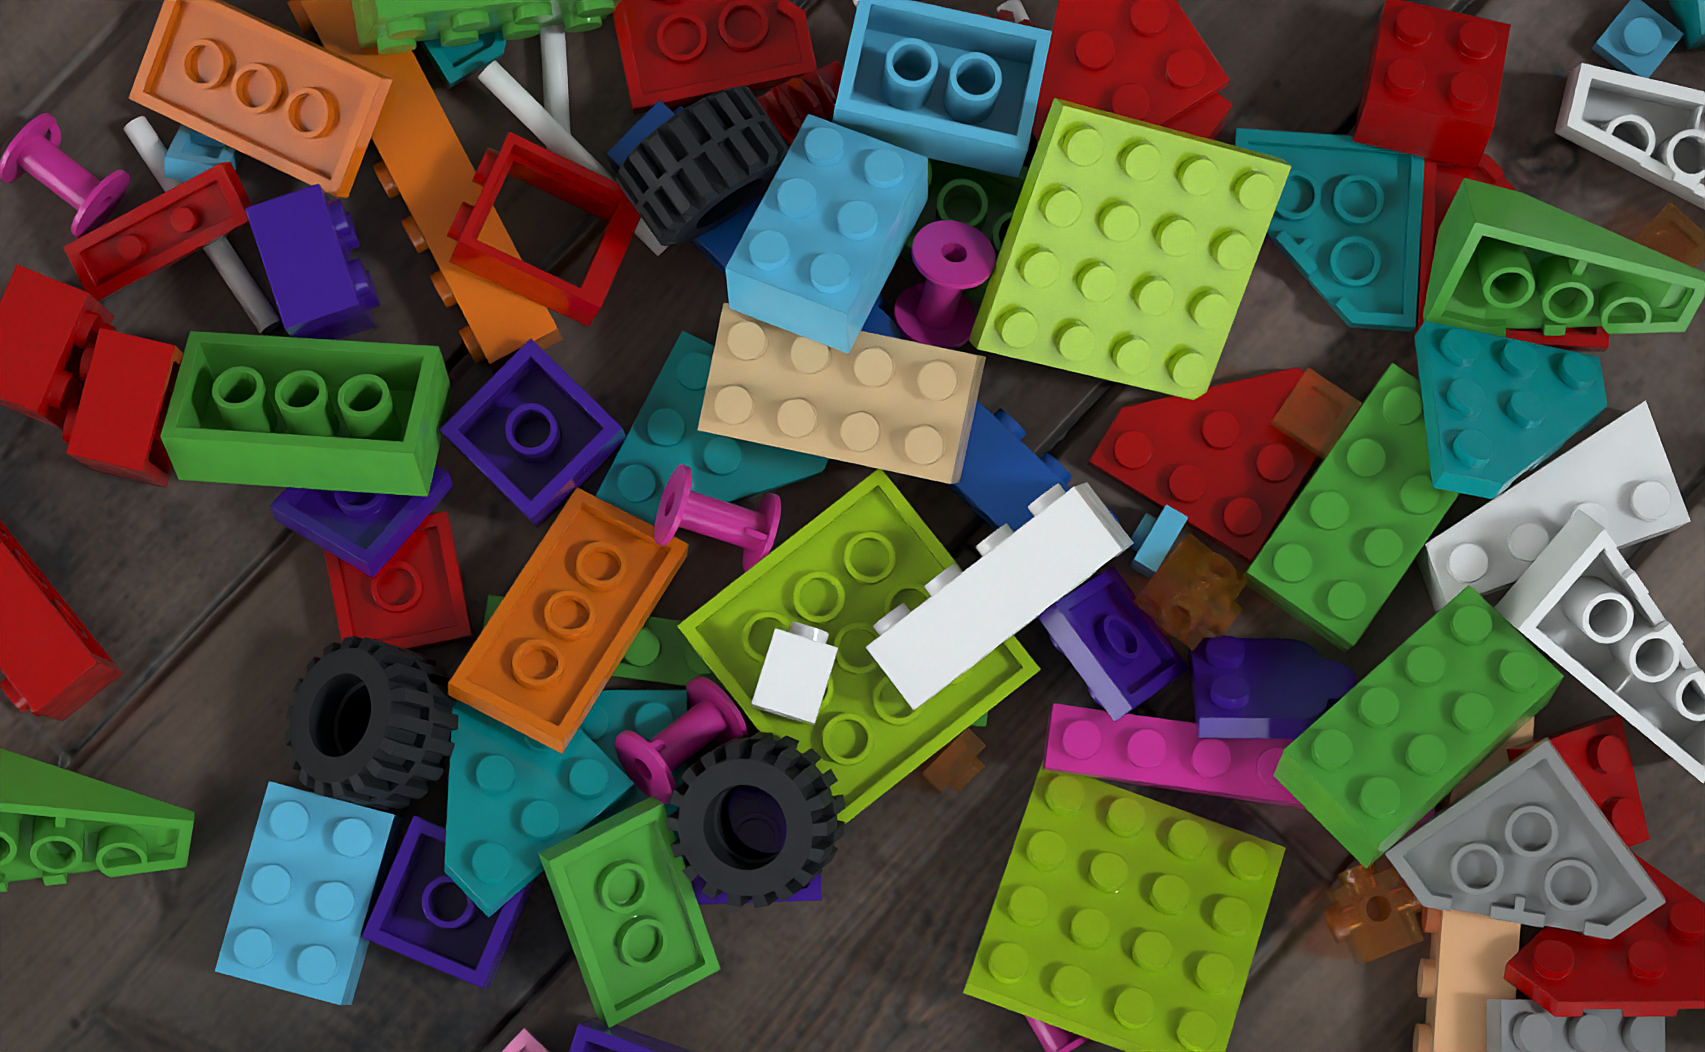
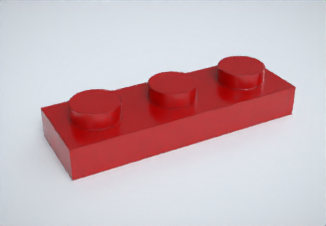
(160, 232)

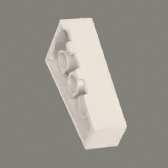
(1639, 126)
(1611, 476)
(998, 593)
(1607, 632)

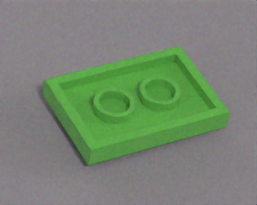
(629, 911)

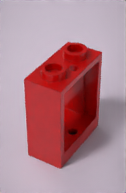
(567, 182)

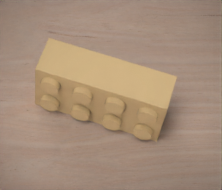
(877, 407)

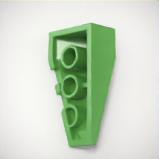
(1532, 266)
(76, 824)

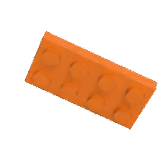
(261, 91)
(567, 621)

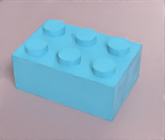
(943, 83)
(827, 233)
(308, 894)

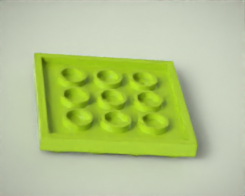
(1128, 251)
(843, 579)
(1125, 918)

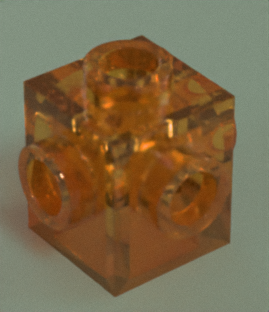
(1193, 593)
(1395, 924)

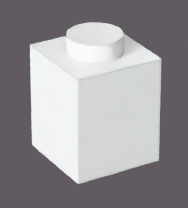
(795, 673)

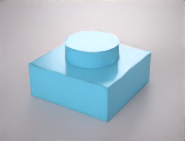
(1637, 40)
(195, 153)
(1154, 539)

